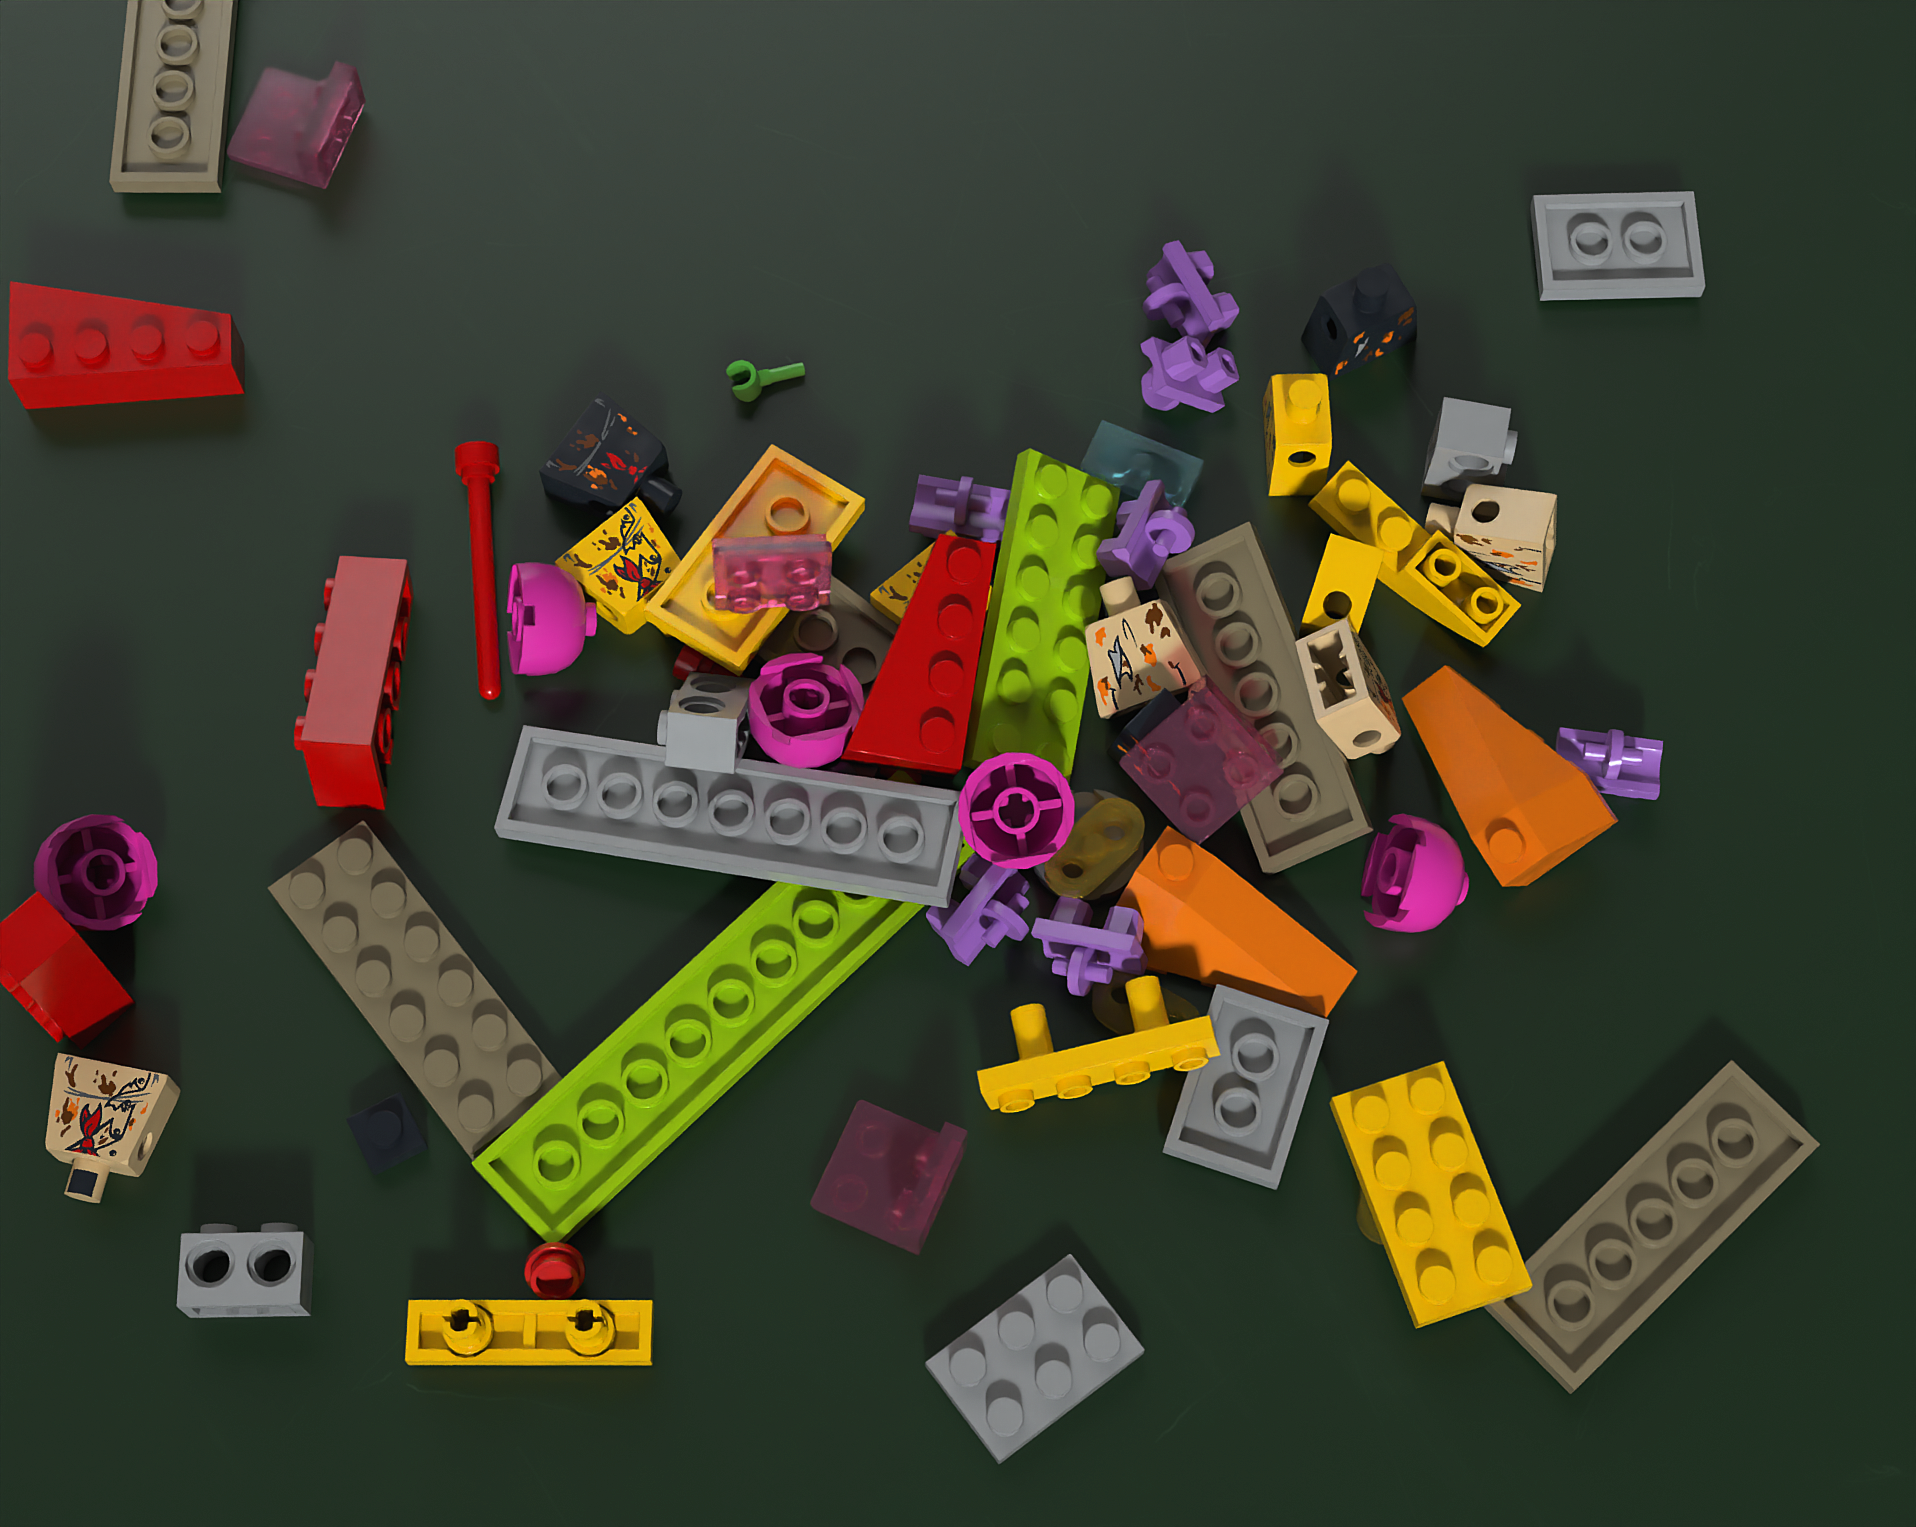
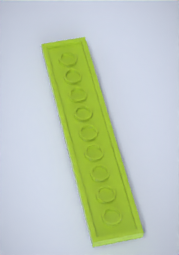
(685, 1050)

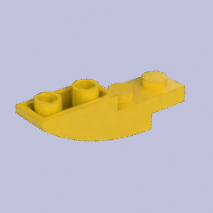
(1416, 565)

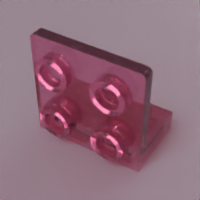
(299, 124)
(771, 572)
(1203, 762)
(890, 1175)

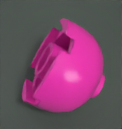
(546, 619)
(804, 710)
(1016, 810)
(96, 872)
(1413, 876)

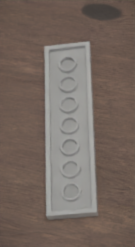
(750, 823)

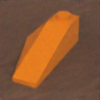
(1509, 787)
(1226, 932)

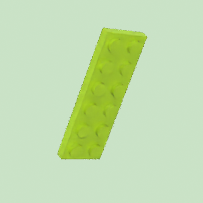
(1040, 602)

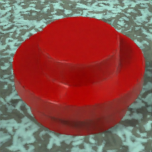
(554, 1270)

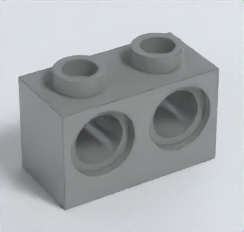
(1467, 448)
(707, 723)
(243, 1287)

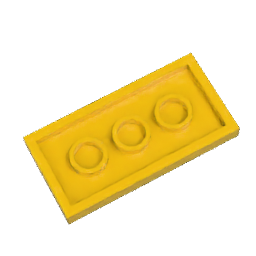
(773, 500)
(1430, 1194)

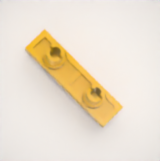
(1120, 1059)
(530, 1332)

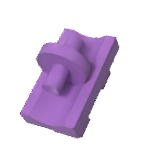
(1182, 296)
(1186, 374)
(960, 505)
(1147, 536)
(1614, 761)
(986, 912)
(1088, 952)

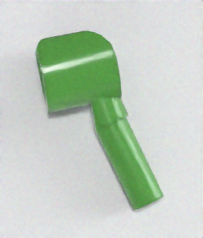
(753, 388)

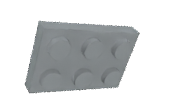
(1617, 246)
(1248, 1100)
(1034, 1358)

